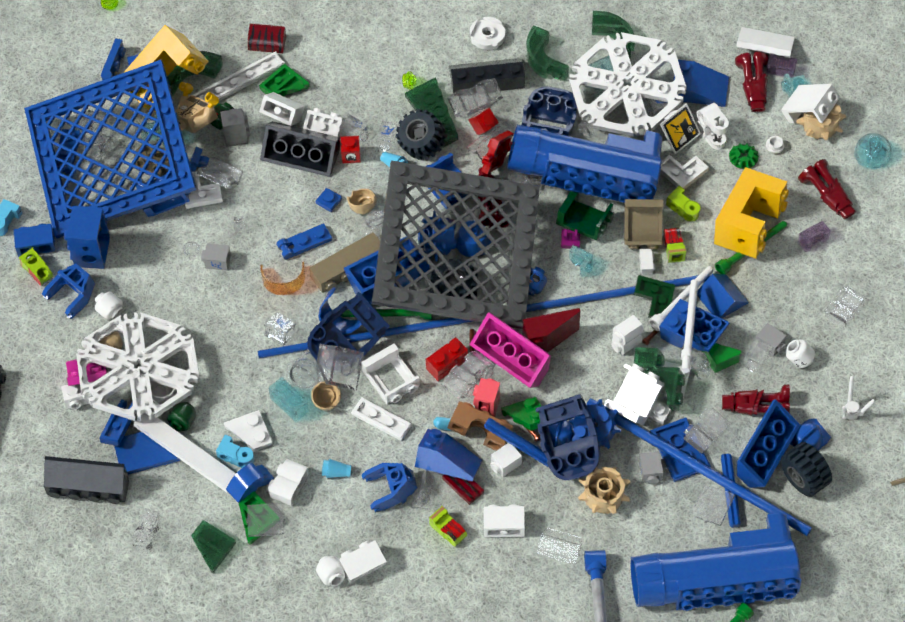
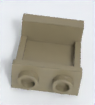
(643, 223)

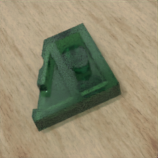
(212, 544)

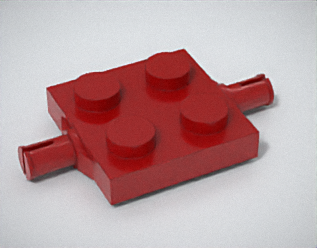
(498, 149)

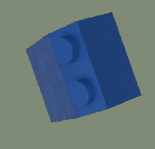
(703, 84)
(446, 456)

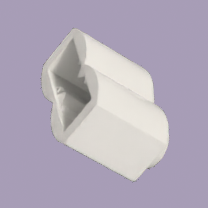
(627, 335)
(288, 482)

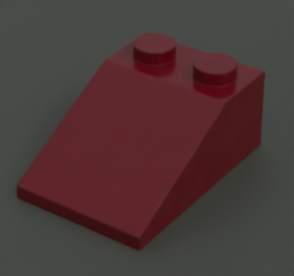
(551, 329)

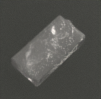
(425, 493)

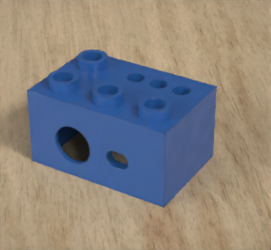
(84, 240)

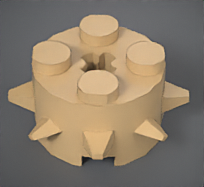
(822, 130)
(604, 490)

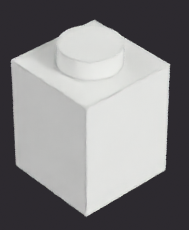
(505, 459)

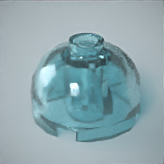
(873, 151)

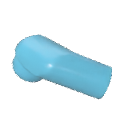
(441, 423)

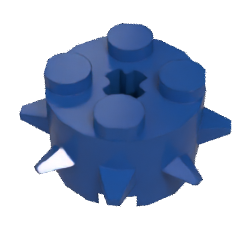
(443, 242)
(606, 424)

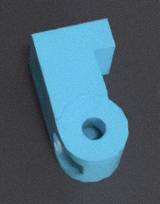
(7, 213)
(233, 453)

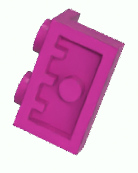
(94, 372)

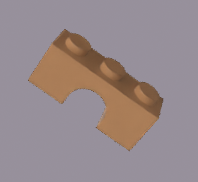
(467, 416)

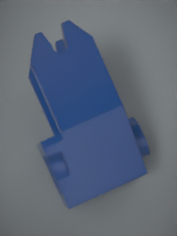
(79, 281)
(400, 480)

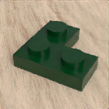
(657, 291)

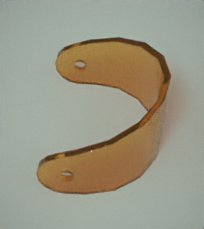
(284, 288)

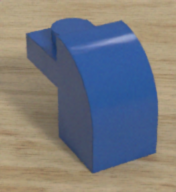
(248, 480)

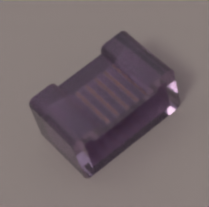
(780, 66)
(813, 236)

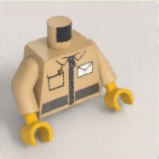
(194, 112)

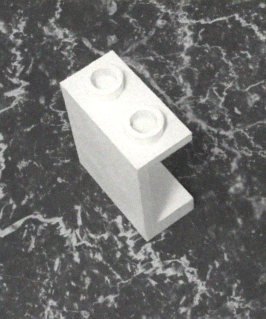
(811, 98)
(636, 394)

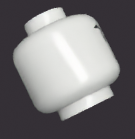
(108, 305)
(800, 353)
(330, 571)

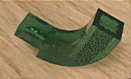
(609, 24)
(538, 60)
(211, 70)

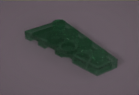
(430, 98)

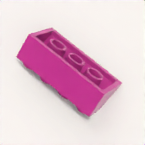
(511, 351)

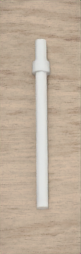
(687, 353)

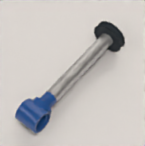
(595, 566)

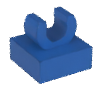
(198, 160)

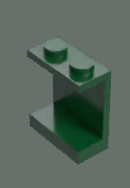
(583, 218)

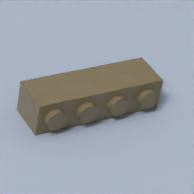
(331, 271)

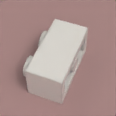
(646, 261)

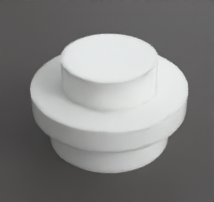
(775, 144)

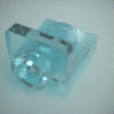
(790, 84)
(583, 258)

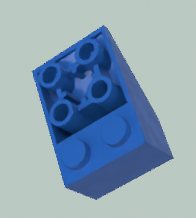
(706, 327)

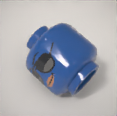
(537, 281)

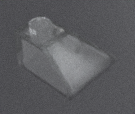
(340, 366)

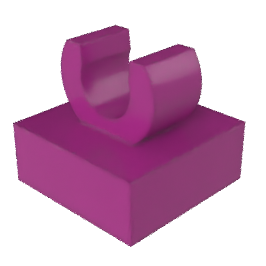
(570, 238)

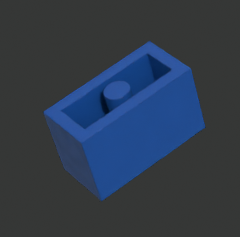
(36, 237)

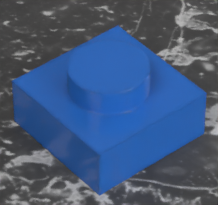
(328, 200)

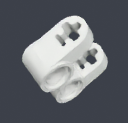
(709, 124)

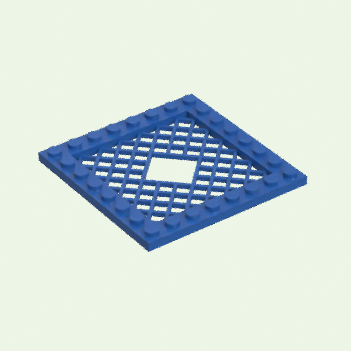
(150, 194)

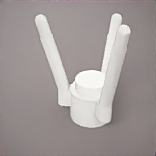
(852, 409)

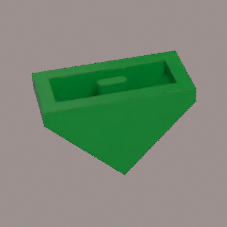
(722, 357)

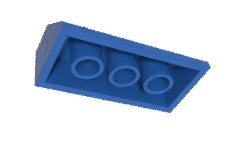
(362, 272)
(766, 446)

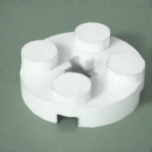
(487, 42)

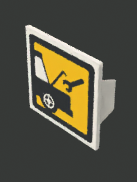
(680, 128)

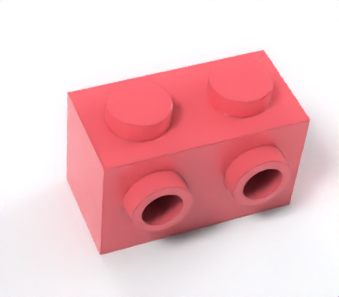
(487, 395)

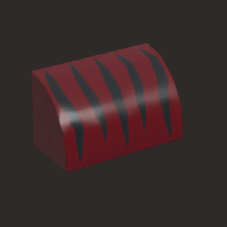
(266, 38)

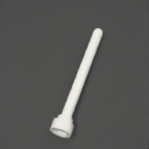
(657, 319)

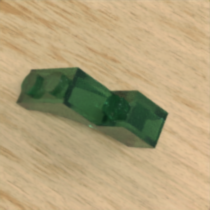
(651, 360)

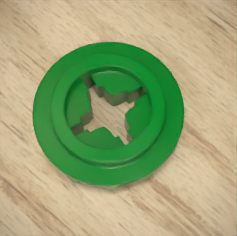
(749, 161)

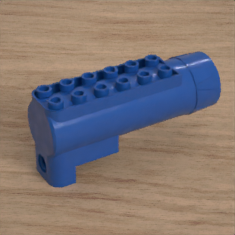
(611, 170)
(749, 569)

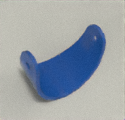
(344, 325)

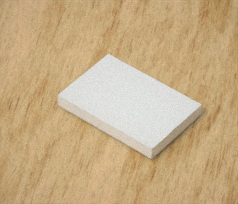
(765, 42)

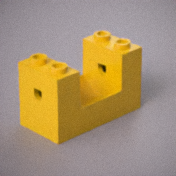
(173, 50)
(734, 224)

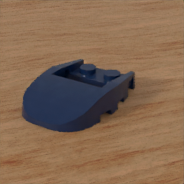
(553, 106)
(328, 334)
(576, 457)

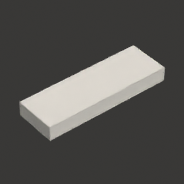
(381, 419)

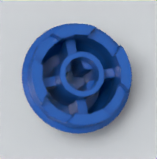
(466, 244)

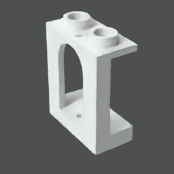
(379, 360)

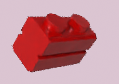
(446, 358)

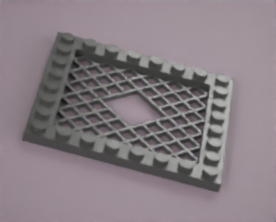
(440, 304)

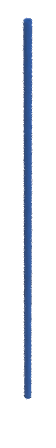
(453, 321)

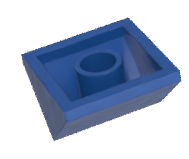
(721, 295)

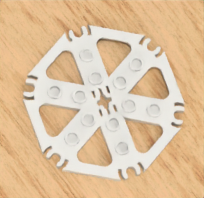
(631, 95)
(139, 379)

